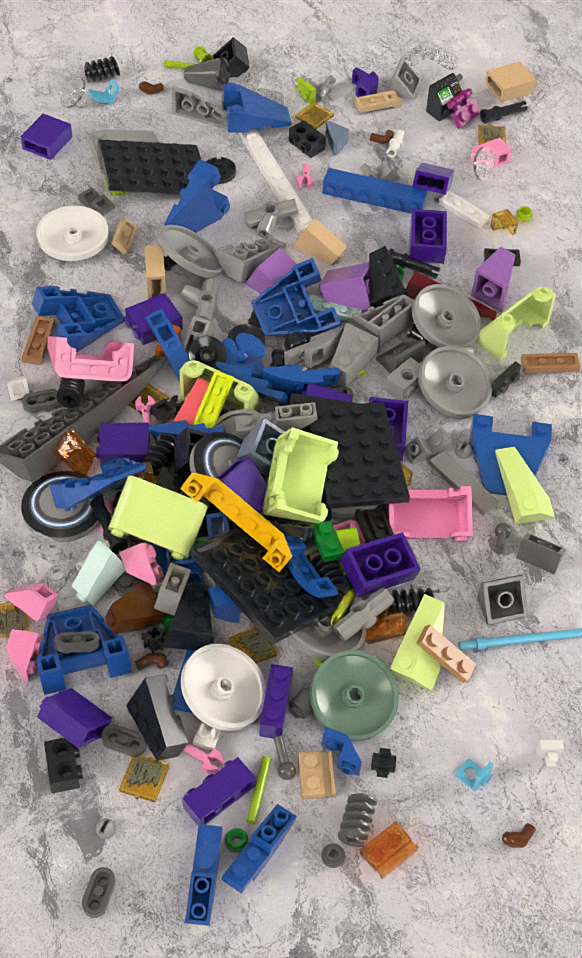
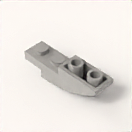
(317, 351)
(285, 417)

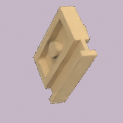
(316, 775)

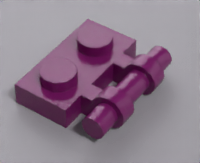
(464, 113)

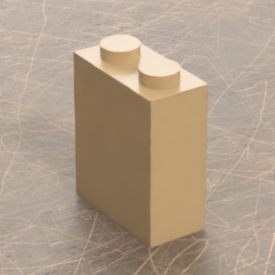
(510, 81)
(155, 270)

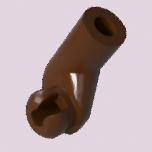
(149, 88)
(382, 138)
(152, 658)
(519, 839)

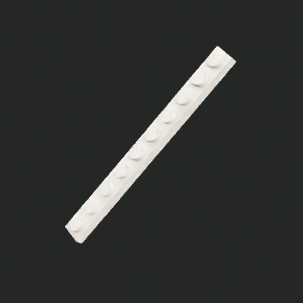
(275, 177)

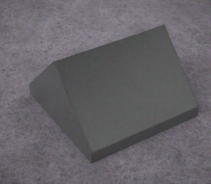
(399, 354)
(540, 553)
(503, 599)

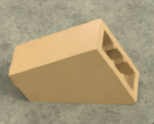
(320, 243)

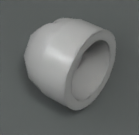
(467, 451)
(109, 830)

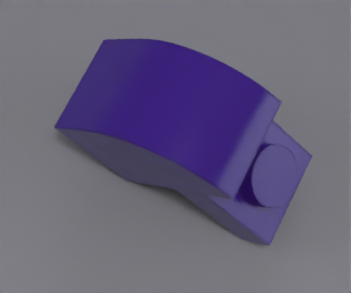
(365, 83)

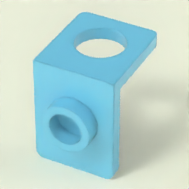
(106, 96)
(482, 778)

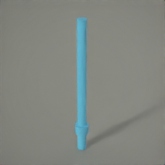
(481, 643)

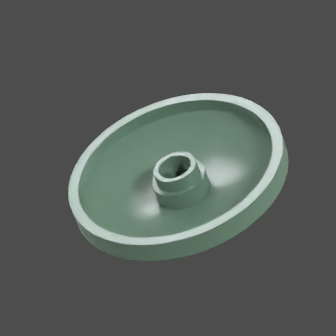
(354, 694)

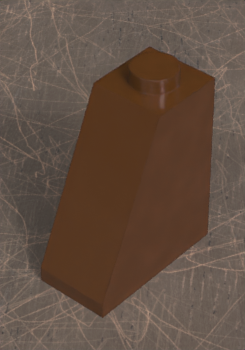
(134, 610)

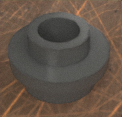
(333, 862)

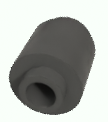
(300, 705)

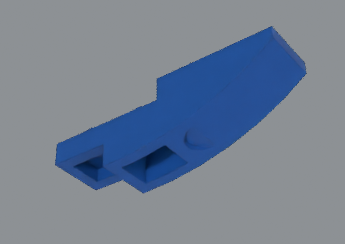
(168, 340)
(293, 379)
(260, 849)
(204, 875)

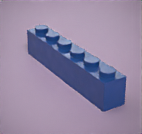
(373, 191)

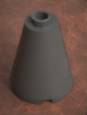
(208, 74)

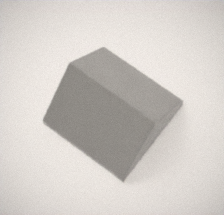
(405, 80)

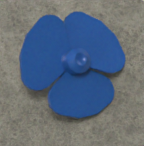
(248, 347)

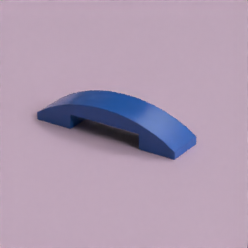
(305, 572)

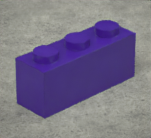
(276, 701)
(218, 791)

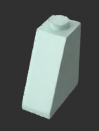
(97, 574)

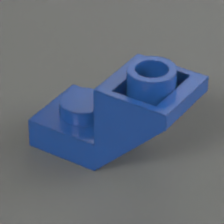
(348, 760)

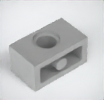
(403, 380)
(172, 589)

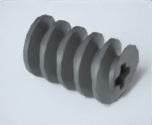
(356, 819)

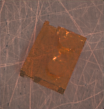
(75, 452)
(388, 849)

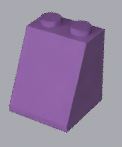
(270, 271)
(493, 279)
(347, 286)

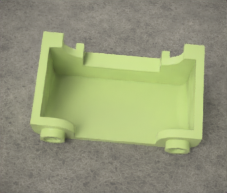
(530, 310)
(240, 394)
(299, 476)
(158, 516)

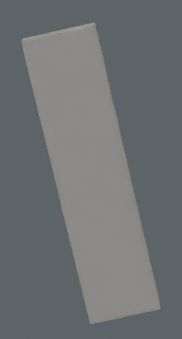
(458, 477)

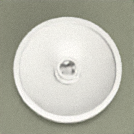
(72, 233)
(223, 687)

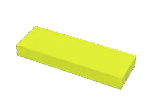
(214, 399)

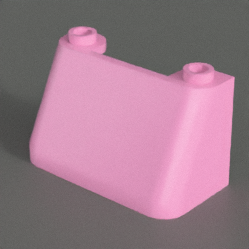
(112, 366)
(434, 514)

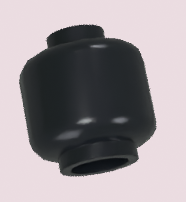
(294, 340)

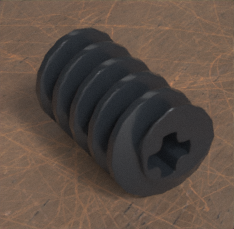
(101, 68)
(70, 392)
(161, 452)
(331, 570)
(408, 601)

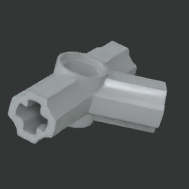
(270, 215)
(204, 298)
(363, 613)

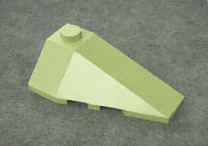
(523, 490)
(411, 660)

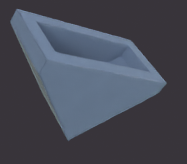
(336, 136)

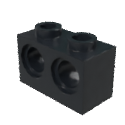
(307, 139)
(60, 764)

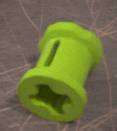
(201, 54)

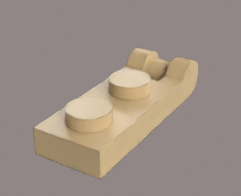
(378, 101)

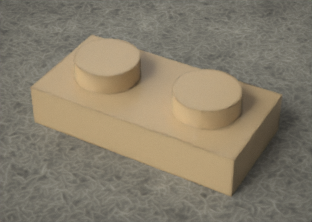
(124, 235)

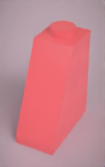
(193, 401)

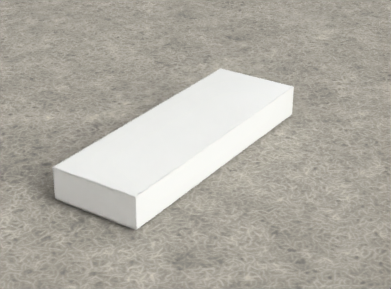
(464, 209)

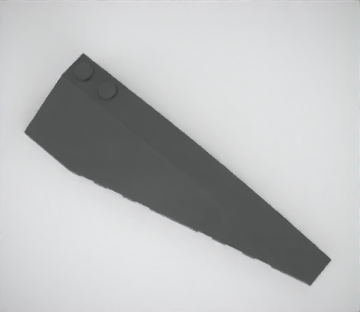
(33, 451)

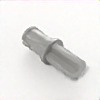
(325, 88)

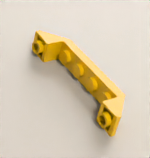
(242, 514)

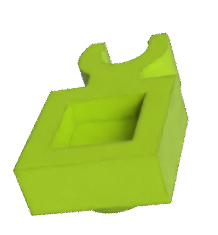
(308, 91)

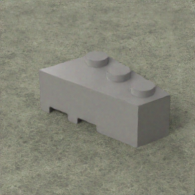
(387, 319)
(353, 353)

